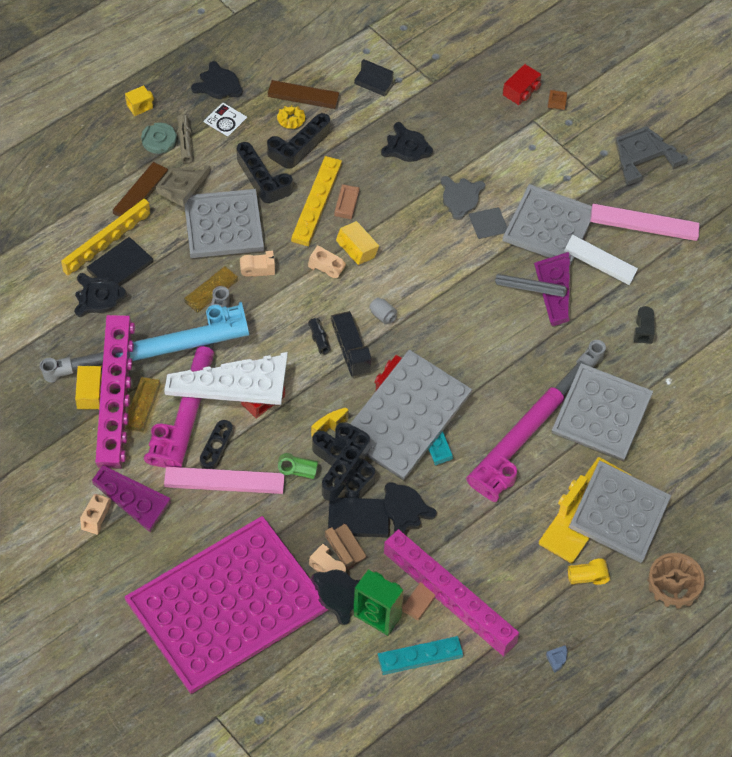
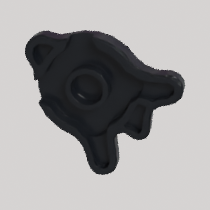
(218, 82)
(406, 145)
(97, 295)
(405, 507)
(336, 592)

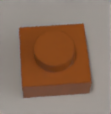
(557, 99)

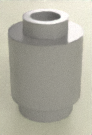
(383, 311)

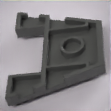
(643, 146)

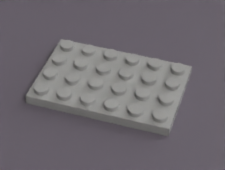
(409, 413)

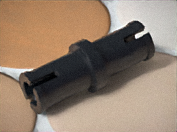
(319, 336)

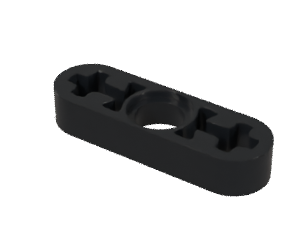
(216, 437)

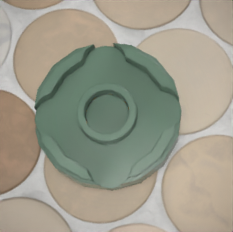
(159, 138)

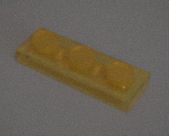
(203, 294)
(142, 403)

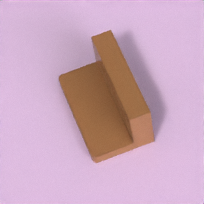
(345, 545)

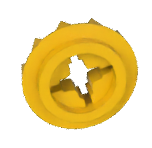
(292, 122)

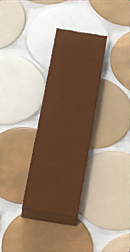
(303, 94)
(141, 189)

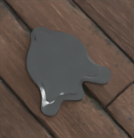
(461, 196)

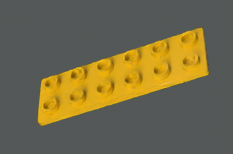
(558, 537)

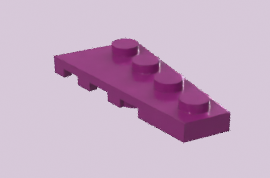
(556, 271)
(133, 497)

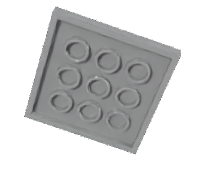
(547, 222)
(223, 223)
(602, 412)
(620, 511)

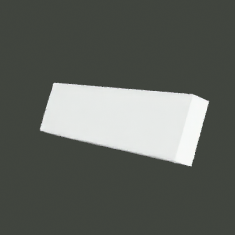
(600, 259)

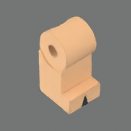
(326, 262)
(257, 265)
(95, 513)
(323, 562)

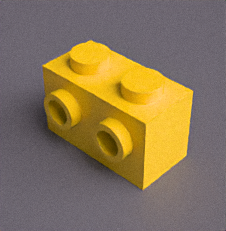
(357, 242)
(88, 387)

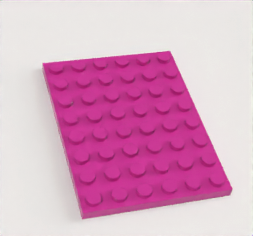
(226, 604)

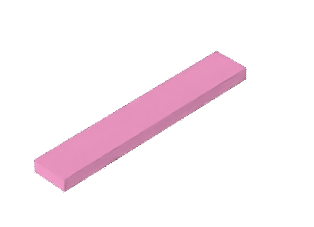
(644, 222)
(224, 480)

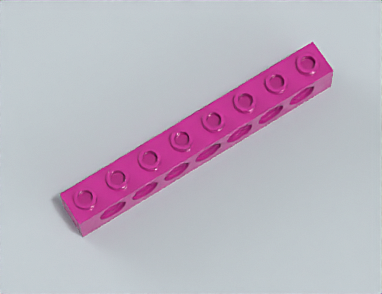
(115, 326)
(451, 592)

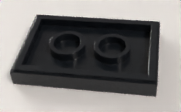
(121, 262)
(361, 515)

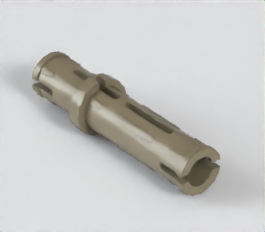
(183, 126)

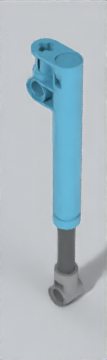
(223, 325)

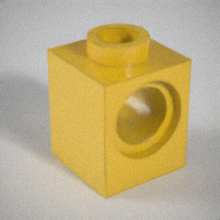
(139, 100)

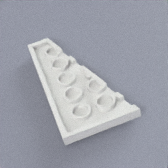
(235, 381)

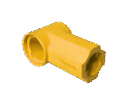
(593, 572)

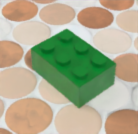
(378, 602)

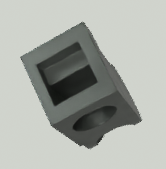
(645, 321)

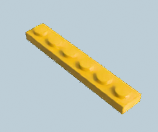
(316, 201)
(105, 237)

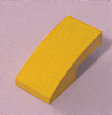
(330, 421)

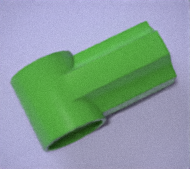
(299, 466)

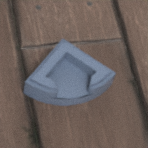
(557, 657)

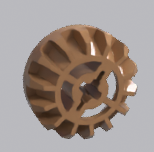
(674, 573)

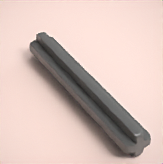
(531, 285)

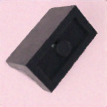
(374, 78)

